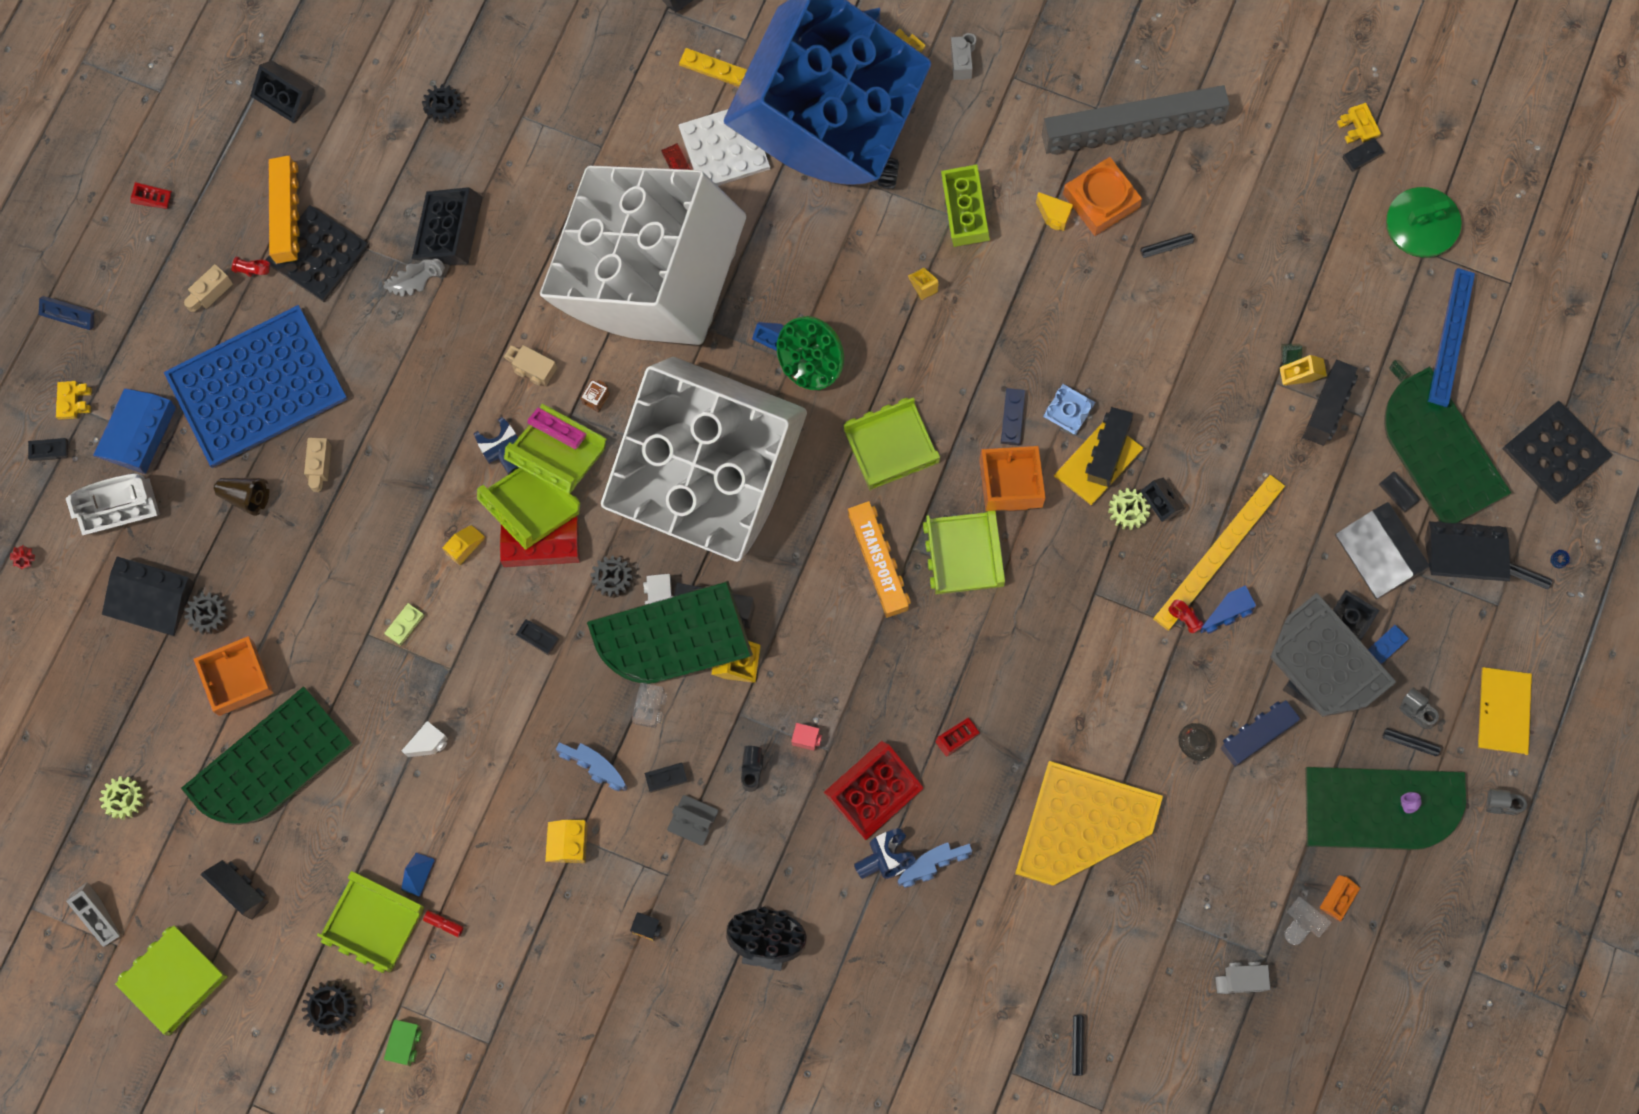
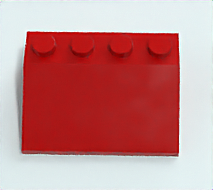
(555, 548)
(873, 790)

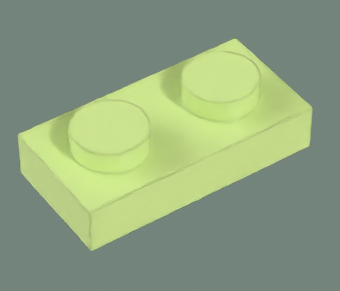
(404, 624)

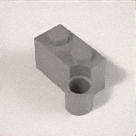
(961, 56)
(1244, 979)

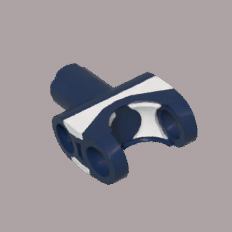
(495, 448)
(885, 857)

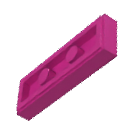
(556, 428)

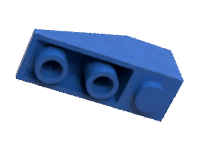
(1234, 605)

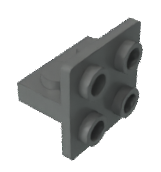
(692, 820)

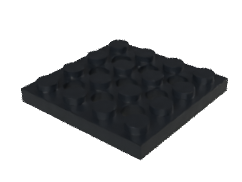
(318, 265)
(1557, 464)

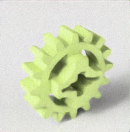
(1134, 514)
(129, 794)

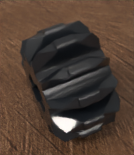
(889, 175)

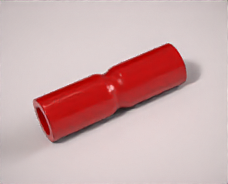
(445, 924)

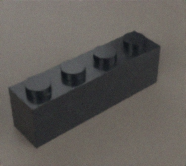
(1109, 447)

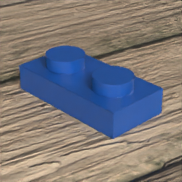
(1388, 644)

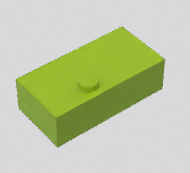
(965, 205)

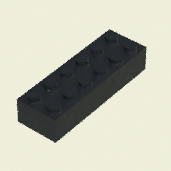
(1356, 616)

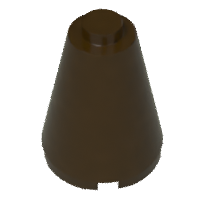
(244, 493)

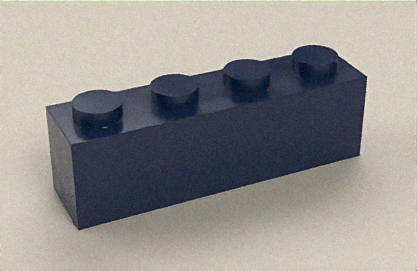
(1260, 733)

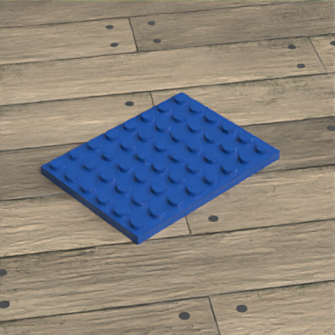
(255, 386)

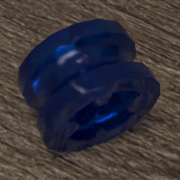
(1553, 560)

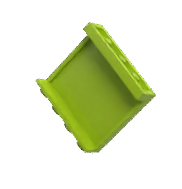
(890, 443)
(551, 458)
(528, 506)
(964, 552)
(371, 923)
(170, 980)

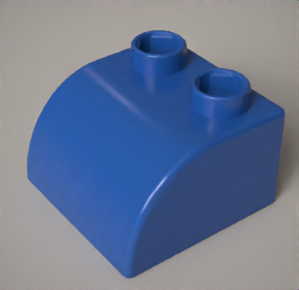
(828, 91)

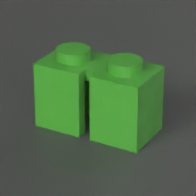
(402, 1043)

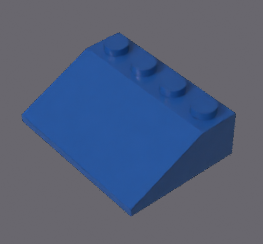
(135, 430)

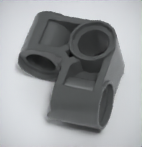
(1416, 706)
(1501, 802)

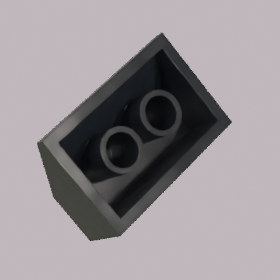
(281, 90)
(236, 888)

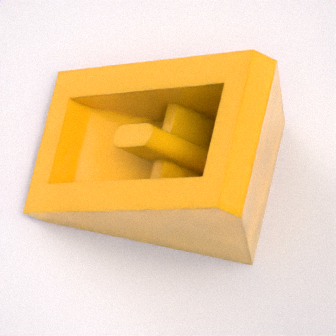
(924, 283)

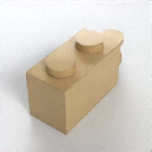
(207, 289)
(531, 364)
(317, 462)

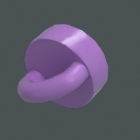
(1411, 802)

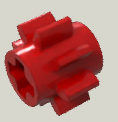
(22, 557)

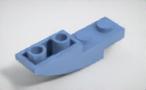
(599, 769)
(925, 868)

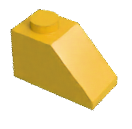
(1054, 211)
(1303, 370)
(463, 544)

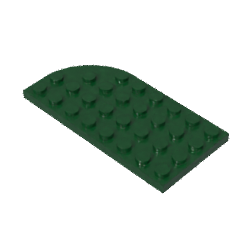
(1440, 452)
(672, 635)
(268, 763)
(1366, 810)

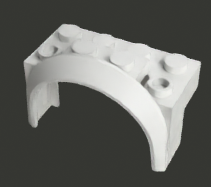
(109, 494)

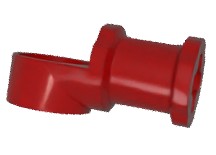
(258, 266)
(1186, 614)

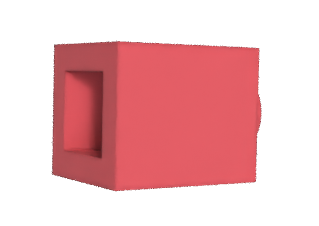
(806, 737)

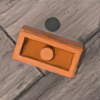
(1340, 897)

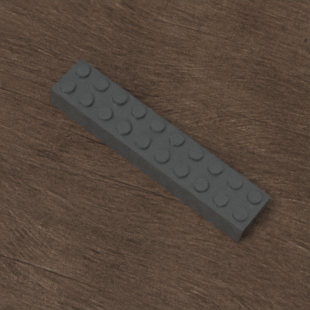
(1135, 119)

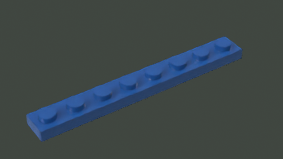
(1451, 337)

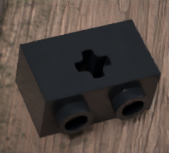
(1162, 499)

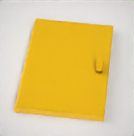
(1073, 470)
(1507, 710)

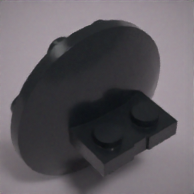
(766, 938)

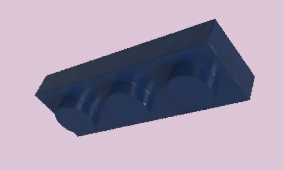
(66, 312)
(1012, 416)

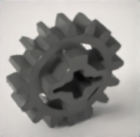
(605, 581)
(211, 605)

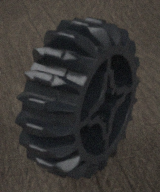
(335, 1000)

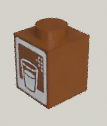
(595, 395)

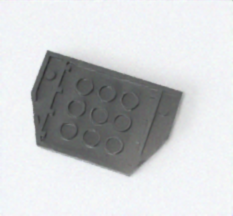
(1328, 660)

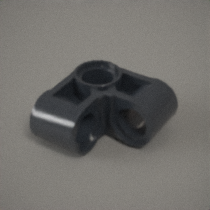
(751, 766)

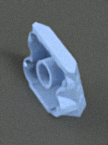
(1069, 409)

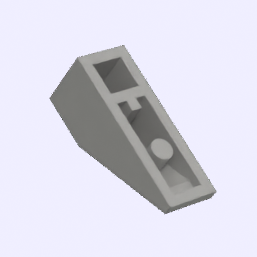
(93, 914)

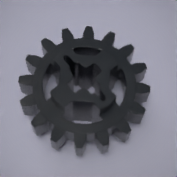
(440, 110)

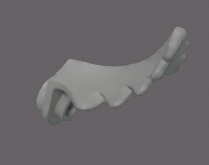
(414, 277)

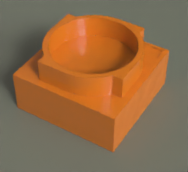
(1102, 196)
(1012, 478)
(233, 676)

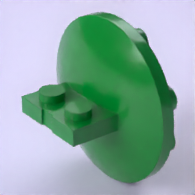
(1423, 222)
(810, 352)

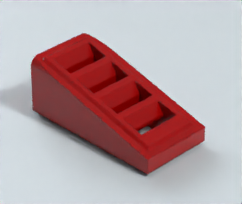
(138, 187)
(945, 747)

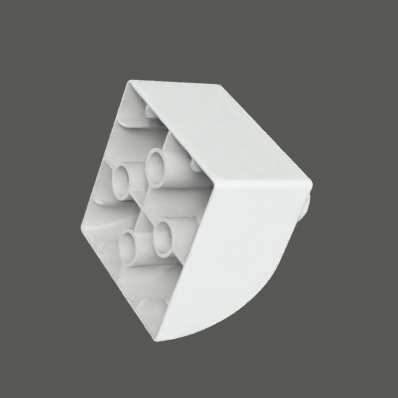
(645, 253)
(702, 457)

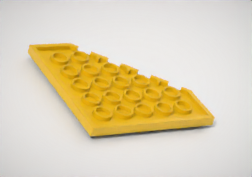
(1082, 823)

